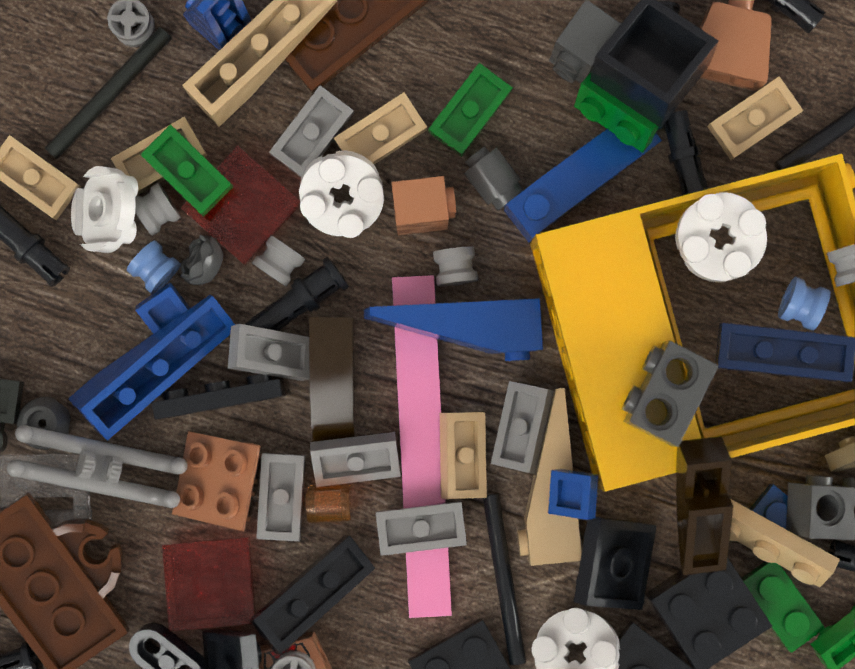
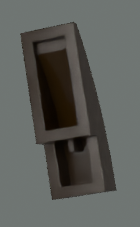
(332, 377)
(703, 504)

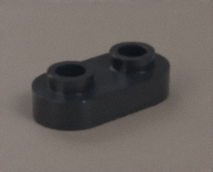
(171, 655)

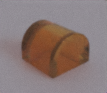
(328, 503)

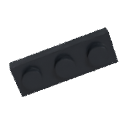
(218, 396)
(312, 594)

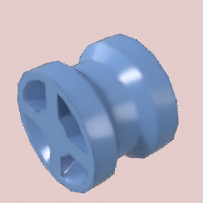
(153, 266)
(804, 304)

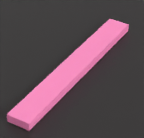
(420, 446)

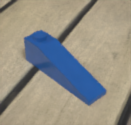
(217, 19)
(571, 183)
(487, 326)
(151, 367)

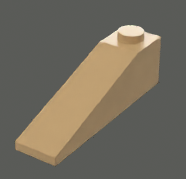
(253, 56)
(550, 536)

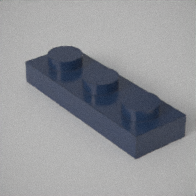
(785, 352)

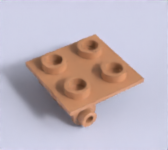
(217, 480)

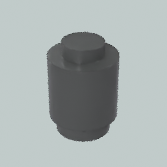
(493, 177)

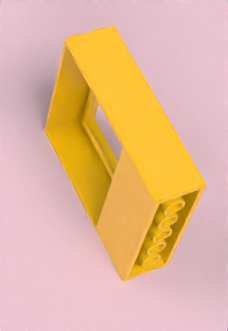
(614, 306)

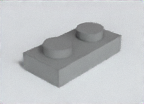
(311, 131)
(269, 352)
(522, 427)
(355, 459)
(281, 497)
(421, 528)

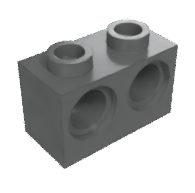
(581, 41)
(679, 399)
(835, 513)

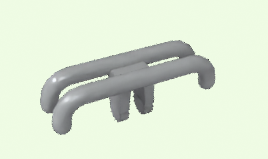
(97, 466)

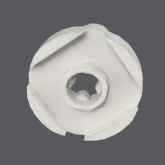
(113, 194)
(350, 216)
(745, 227)
(576, 627)

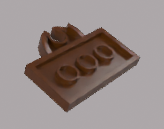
(345, 35)
(54, 587)

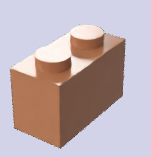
(423, 205)

